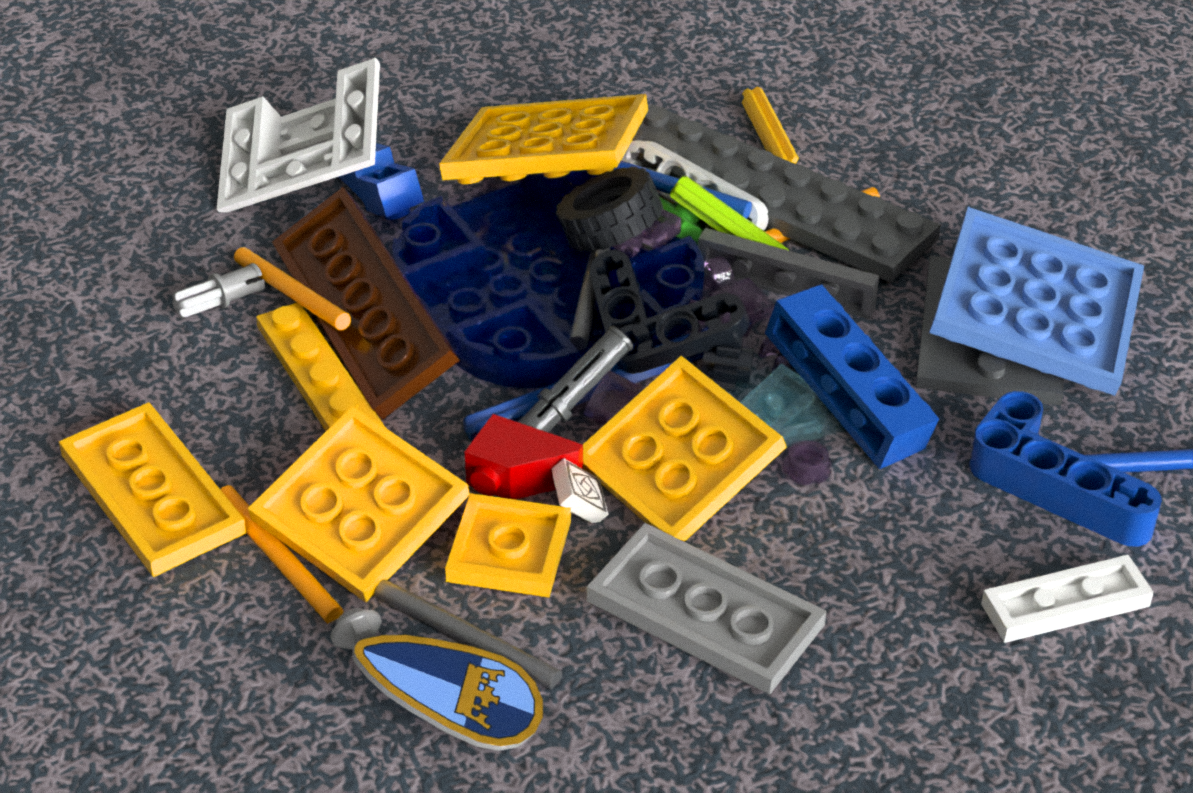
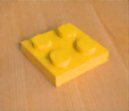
(508, 545)

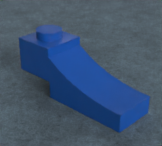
(386, 186)

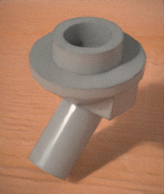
(355, 626)

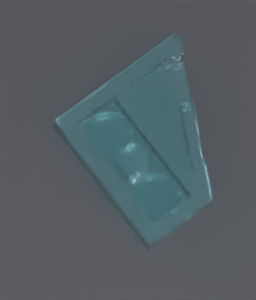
(791, 407)

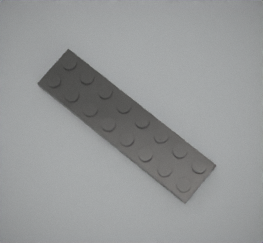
(798, 200)

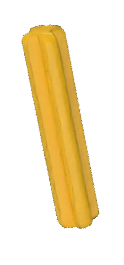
(768, 125)

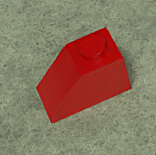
(516, 459)

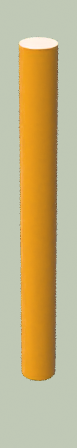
(295, 290)
(286, 562)

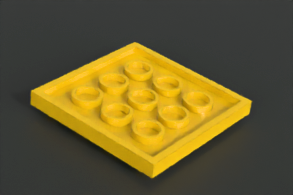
(545, 139)

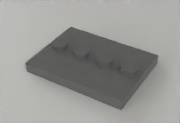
(967, 370)

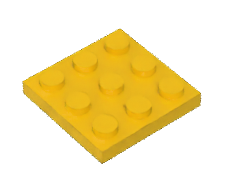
(680, 450)
(359, 502)

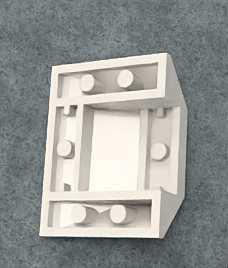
(283, 154)

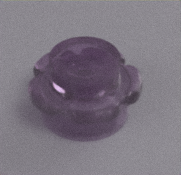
(807, 463)

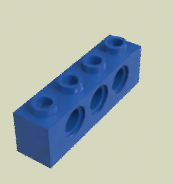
(851, 376)

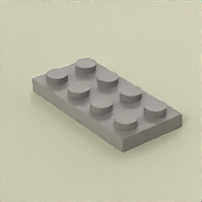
(707, 607)

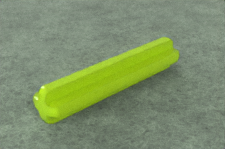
(717, 213)

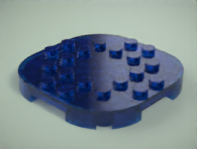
(510, 283)

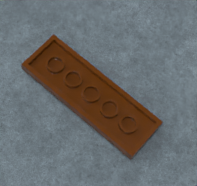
(391, 337)

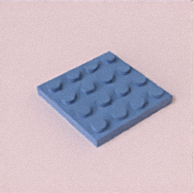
(1039, 301)

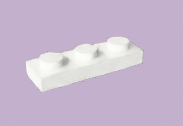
(1066, 598)

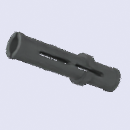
(556, 403)

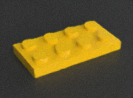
(152, 489)

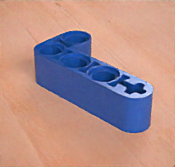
(1058, 479)

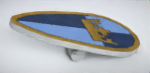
(455, 688)

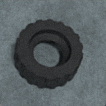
(609, 209)

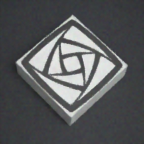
(579, 491)

